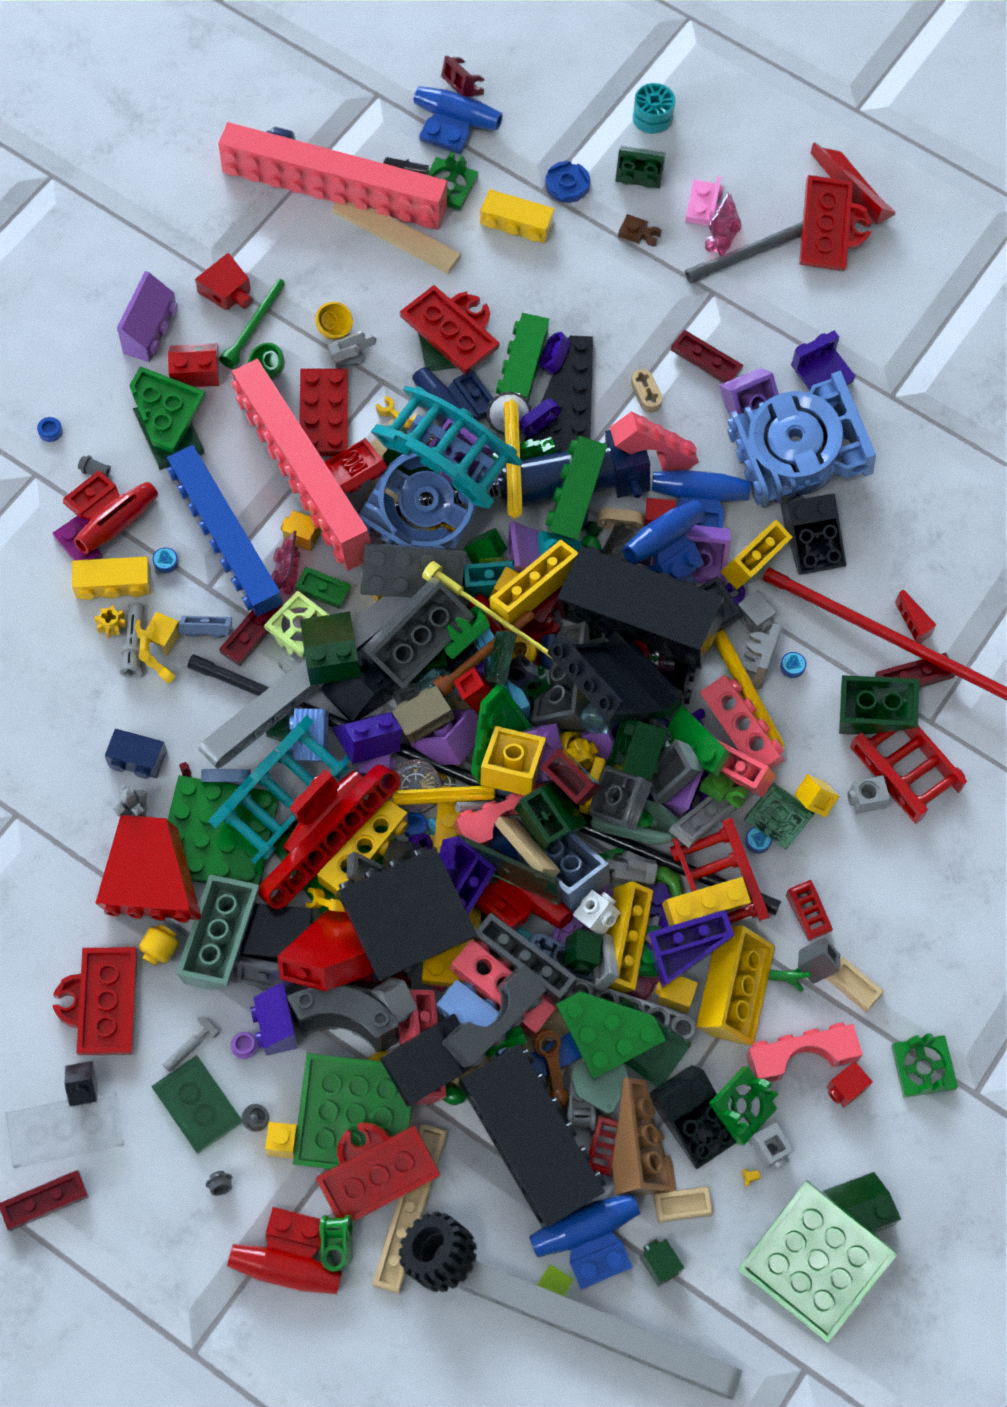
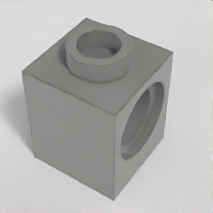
(756, 613)
(876, 787)
(395, 997)

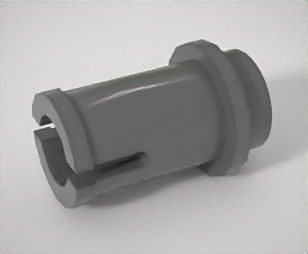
(91, 466)

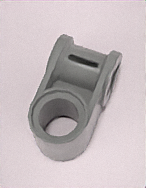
(580, 1112)

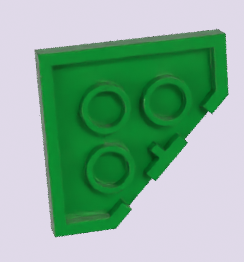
(165, 407)
(495, 710)
(607, 1031)

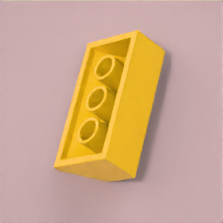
(736, 987)

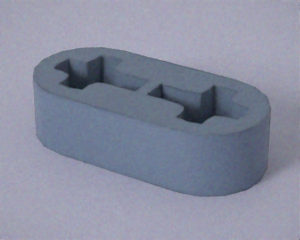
(224, 775)

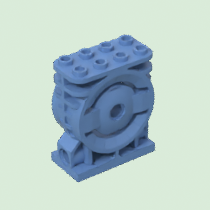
(800, 416)
(380, 509)

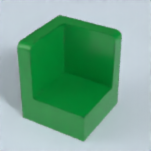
(485, 546)

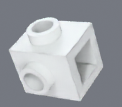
(597, 912)

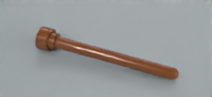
(446, 684)

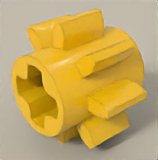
(110, 621)
(583, 752)

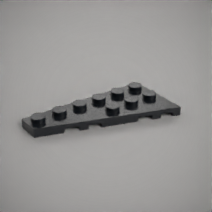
(573, 393)

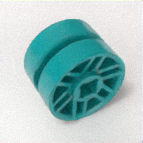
(653, 108)

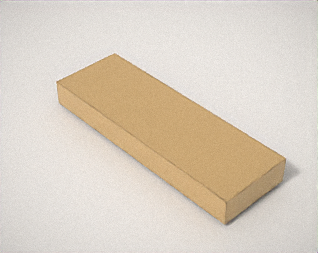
(526, 846)

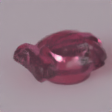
(644, 987)

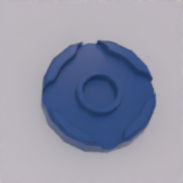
(567, 182)

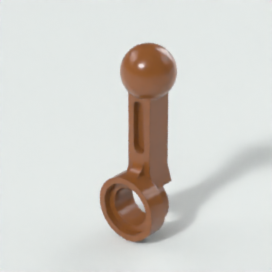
(552, 1064)

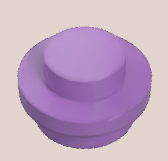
(244, 1045)

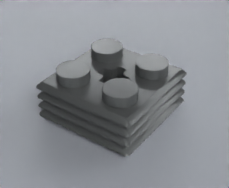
(620, 798)

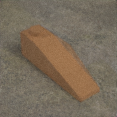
(638, 1153)

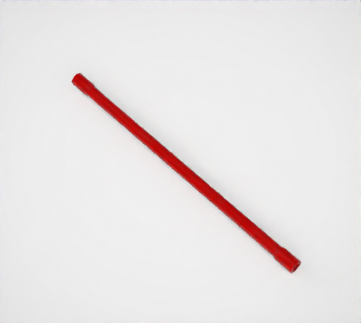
(785, 583)

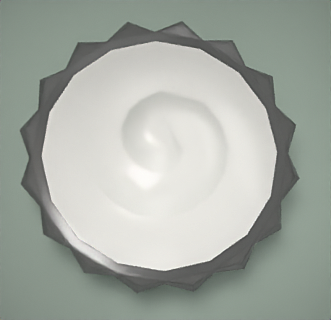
(495, 409)

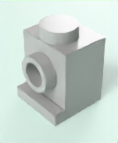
(773, 1137)

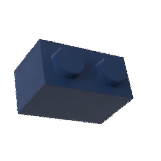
(135, 754)

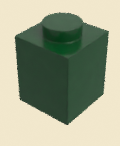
(582, 951)
(661, 1261)

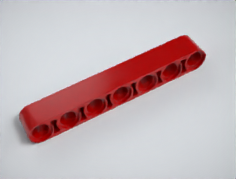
(317, 840)

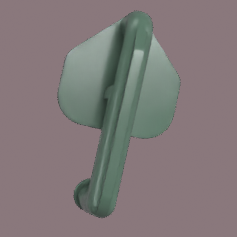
(654, 834)
(601, 1092)

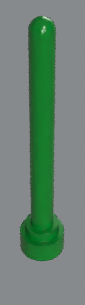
(231, 356)

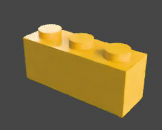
(517, 216)
(756, 554)
(111, 577)
(706, 901)

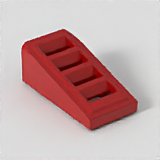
(917, 621)
(813, 897)
(612, 1122)

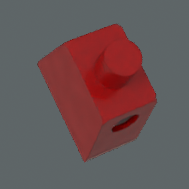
(225, 284)

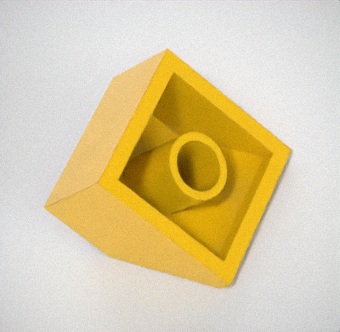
(512, 761)

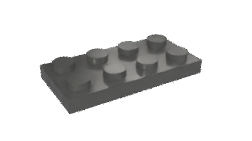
(399, 568)

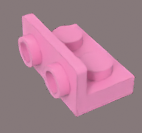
(703, 201)

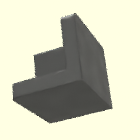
(819, 959)

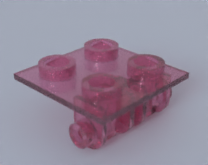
(723, 227)
(286, 565)

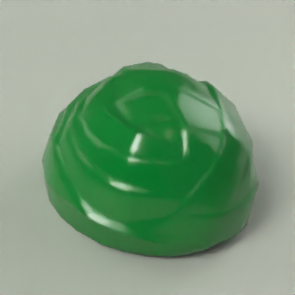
(270, 357)

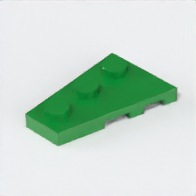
(706, 747)

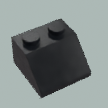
(363, 694)

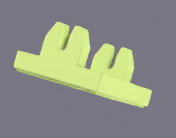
(273, 626)

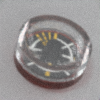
(417, 775)

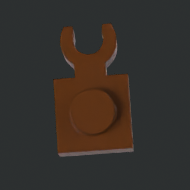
(637, 229)

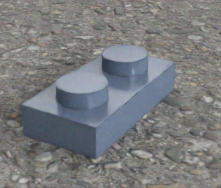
(197, 625)

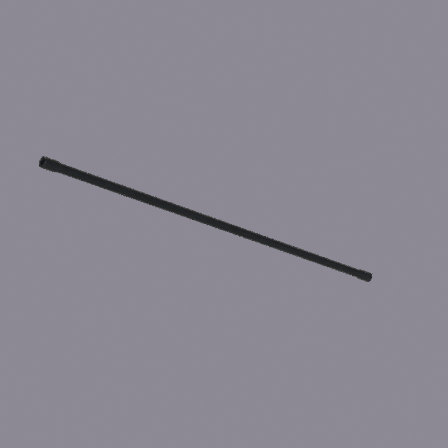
(211, 669)

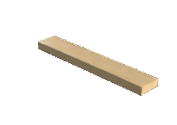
(400, 236)
(409, 1207)

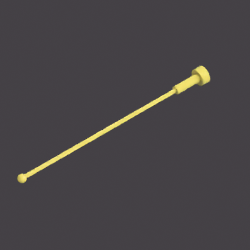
(435, 570)

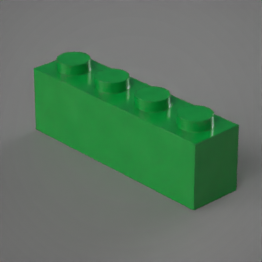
(524, 355)
(577, 487)

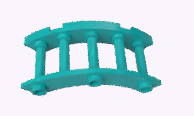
(434, 457)
(262, 777)

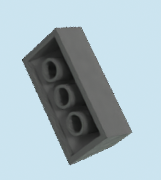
(416, 632)

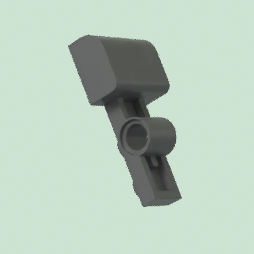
(676, 767)

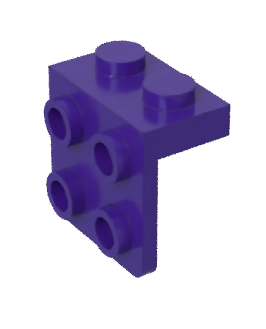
(819, 359)

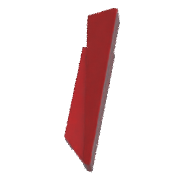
(839, 167)

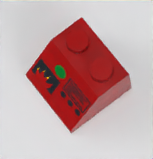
(194, 364)

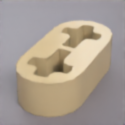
(642, 392)
(610, 516)

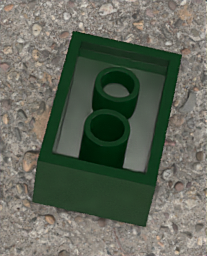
(330, 648)
(878, 704)

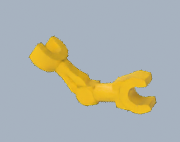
(392, 412)
(144, 652)
(319, 900)

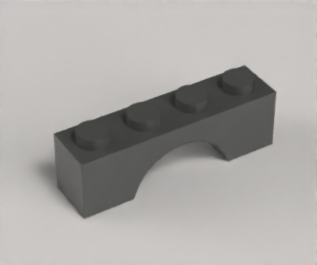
(517, 994)

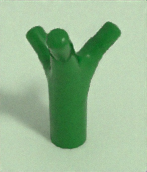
(789, 977)

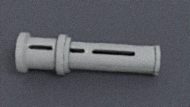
(130, 651)

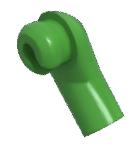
(670, 878)

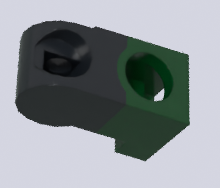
(525, 673)

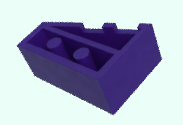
(467, 870)
(686, 944)

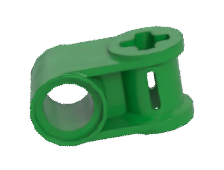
(336, 1239)

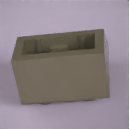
(423, 714)

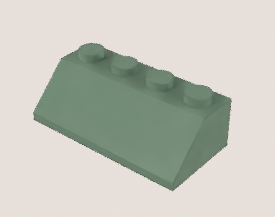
(218, 934)

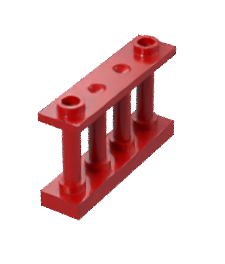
(898, 785)
(736, 859)

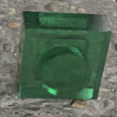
(279, 730)

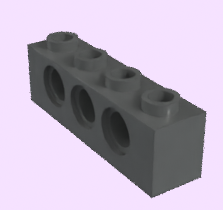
(518, 951)

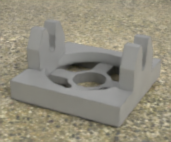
(761, 654)

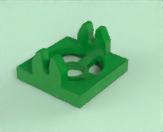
(456, 167)
(469, 632)
(938, 1044)
(759, 1088)

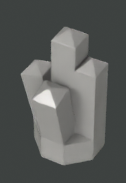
(347, 349)
(132, 802)
(634, 869)

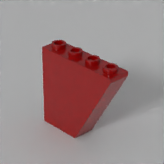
(148, 873)
(325, 954)

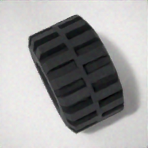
(451, 1262)

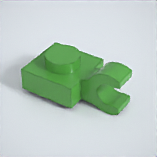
(722, 788)

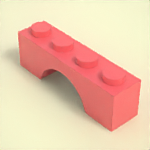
(637, 434)
(480, 824)
(836, 1045)

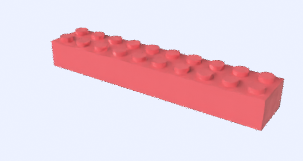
(333, 175)
(301, 463)

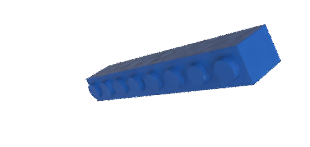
(225, 531)

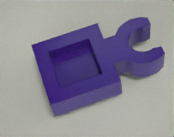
(659, 895)

